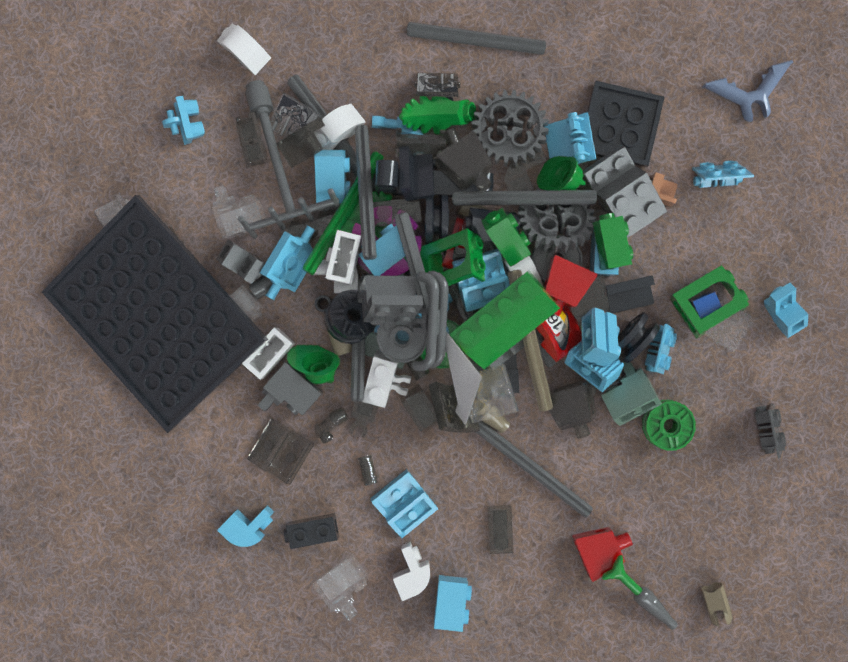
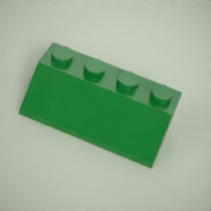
(505, 320)

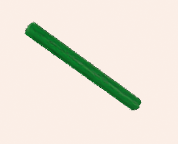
(337, 222)

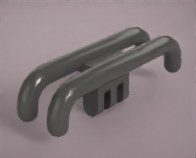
(433, 320)

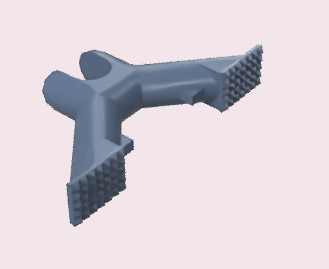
(758, 96)

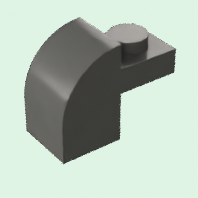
(240, 261)

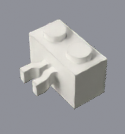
(382, 380)

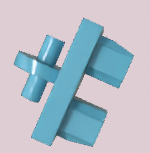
(188, 130)

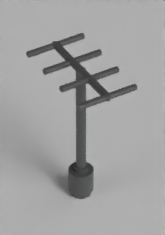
(261, 103)

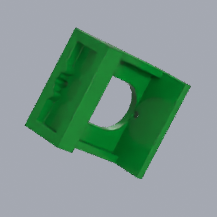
(471, 266)
(689, 315)

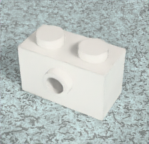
(343, 257)
(269, 354)

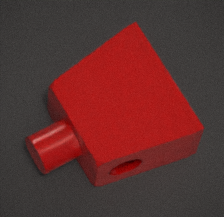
(567, 282)
(600, 549)

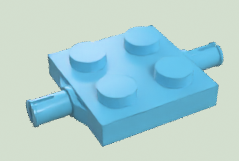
(287, 261)

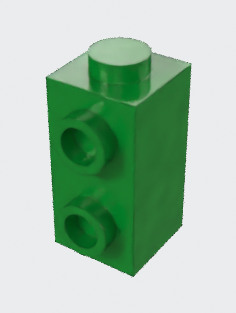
(505, 236)
(612, 241)

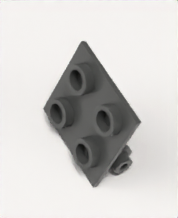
(778, 439)

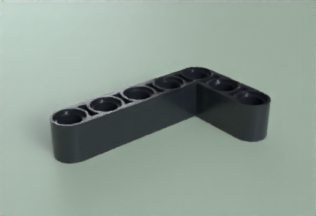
(388, 180)

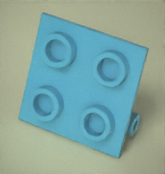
(571, 138)
(728, 174)
(662, 361)

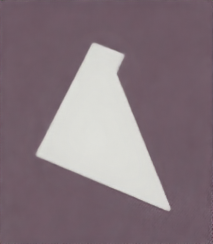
(465, 378)

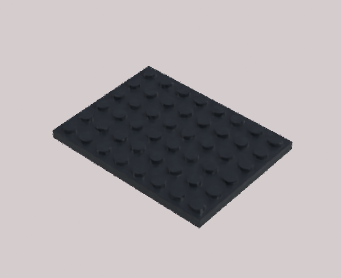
(154, 314)

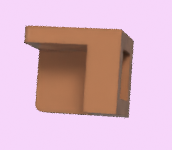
(664, 188)

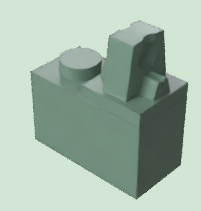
(632, 397)

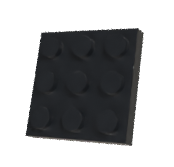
(625, 119)

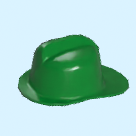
(560, 174)
(314, 362)

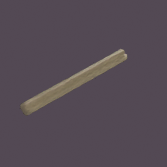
(535, 361)

